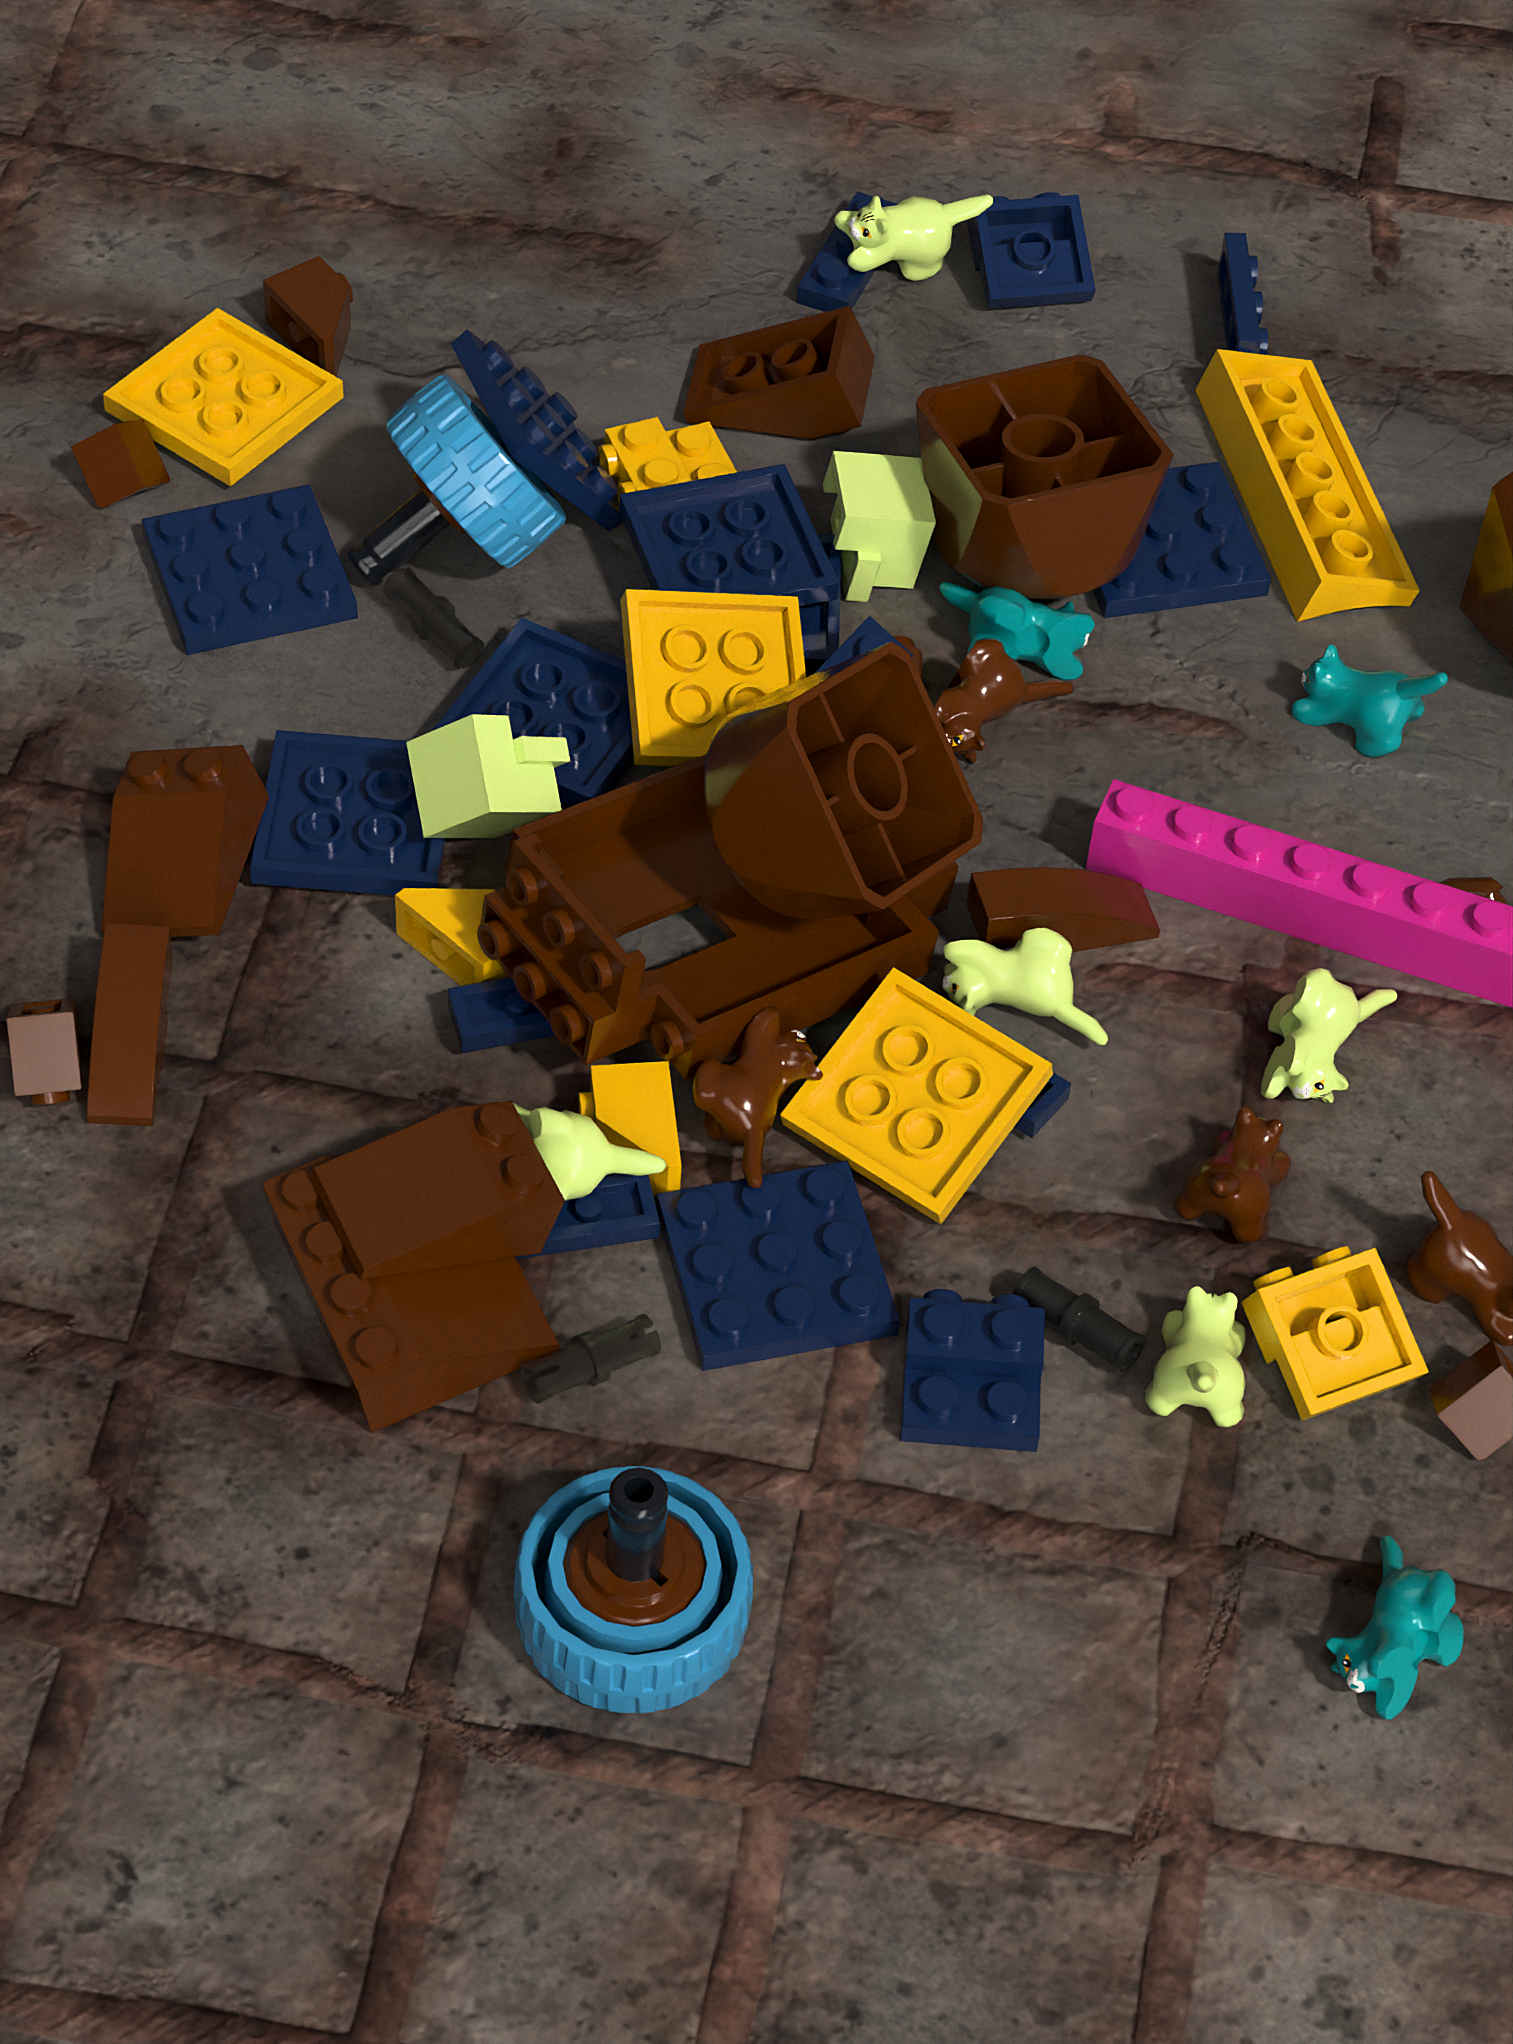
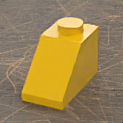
(444, 930)
(637, 1112)

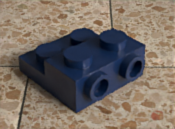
(1032, 251)
(972, 1372)

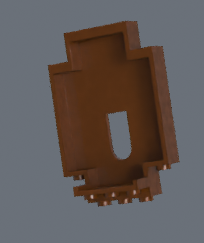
(648, 855)

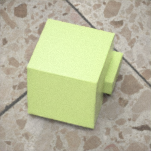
(879, 520)
(481, 780)

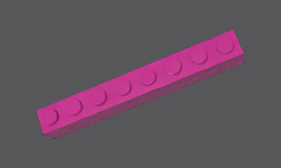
(1306, 890)

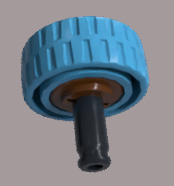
(462, 482)
(633, 1589)

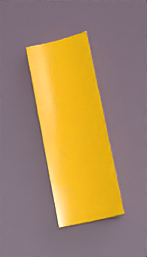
(1303, 485)

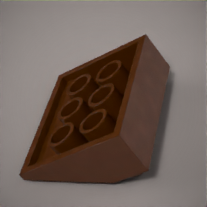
(408, 1334)

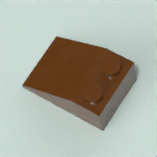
(785, 378)
(181, 837)
(442, 1193)

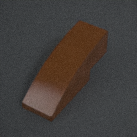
(1076, 903)
(129, 1024)

